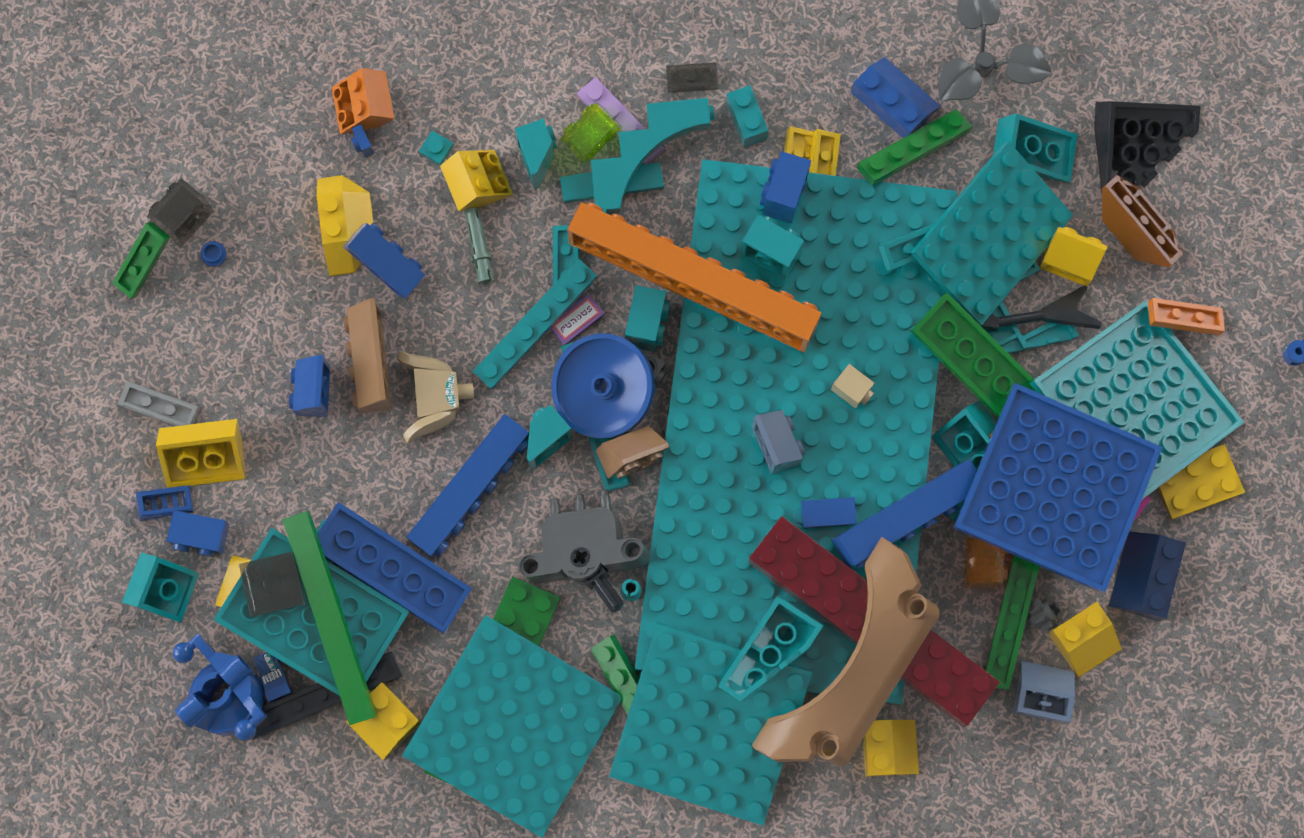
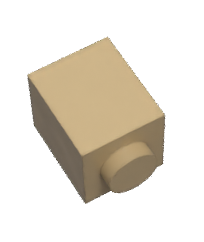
(853, 387)

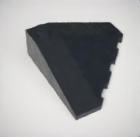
(1138, 136)

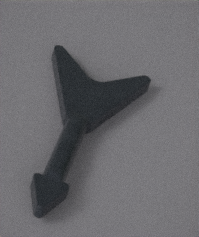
(1060, 312)

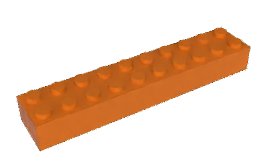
(693, 276)

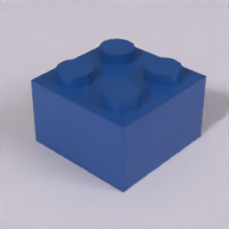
(787, 184)

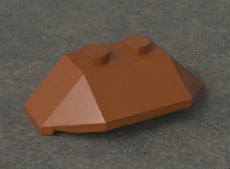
(1138, 224)

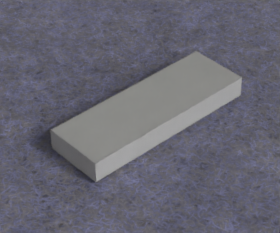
(157, 405)

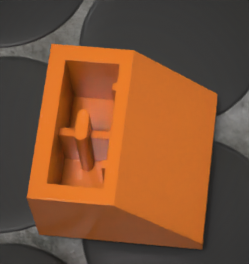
(363, 100)

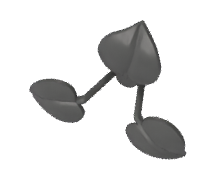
(963, 81)

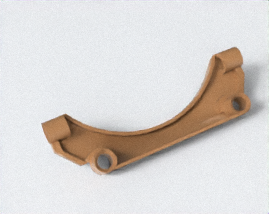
(884, 650)

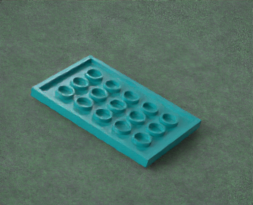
(992, 233)
(293, 632)

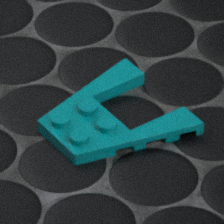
(1048, 334)

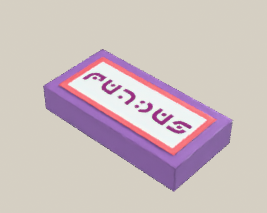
(577, 320)

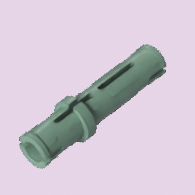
(481, 256)

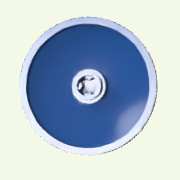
(602, 385)

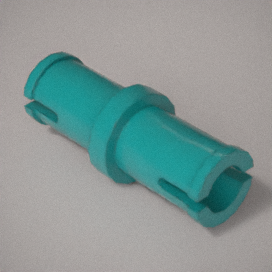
(629, 583)

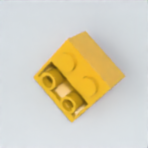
(475, 178)
(1073, 256)

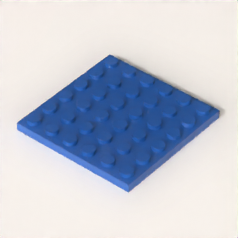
(1058, 488)

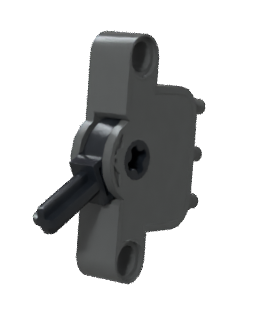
(588, 535)

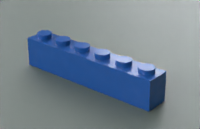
(469, 486)
(906, 514)

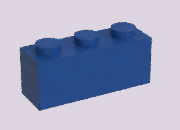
(384, 259)

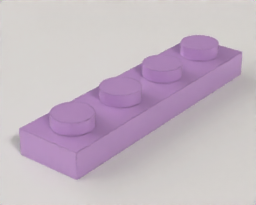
(596, 92)

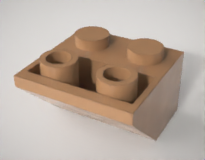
(631, 451)

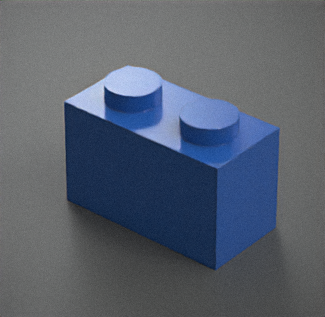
(198, 533)

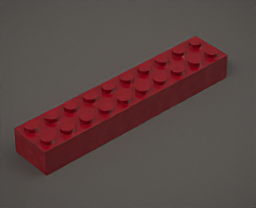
(841, 600)

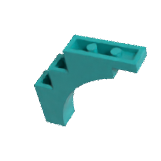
(665, 123)

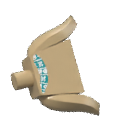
(435, 394)

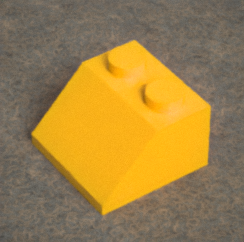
(1086, 639)
(390, 726)
(891, 748)

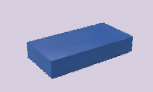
(828, 512)

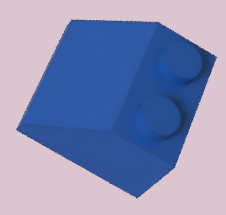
(311, 387)

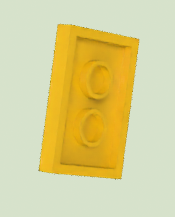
(1201, 483)

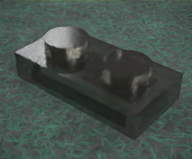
(691, 77)

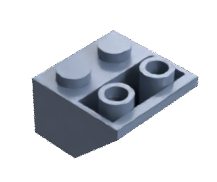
(1044, 693)

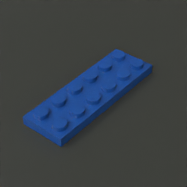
(391, 568)

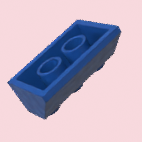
(894, 97)

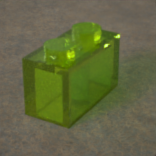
(590, 131)

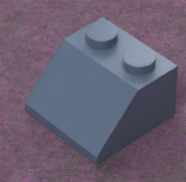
(777, 441)

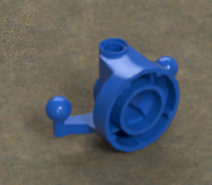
(238, 708)

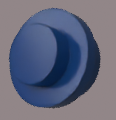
(213, 254)

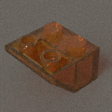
(983, 565)

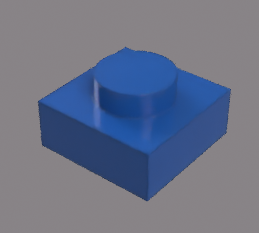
(361, 141)

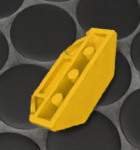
(341, 211)

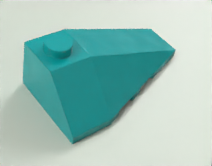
(773, 645)

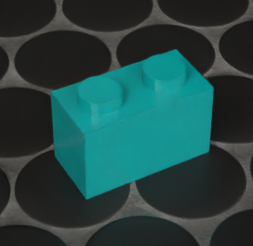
(747, 116)

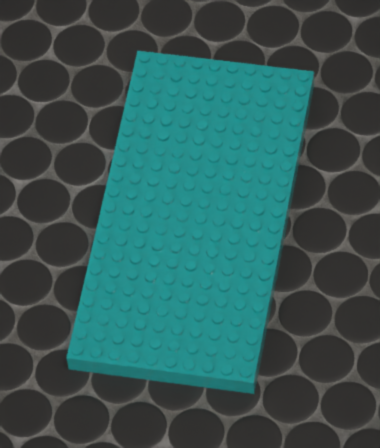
(714, 479)

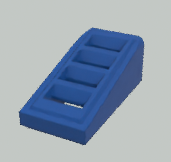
(165, 511)

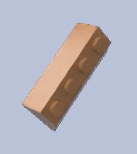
(368, 357)

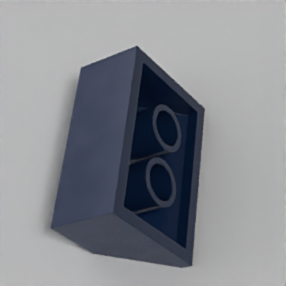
(1147, 575)

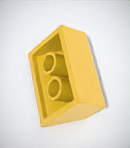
(201, 453)

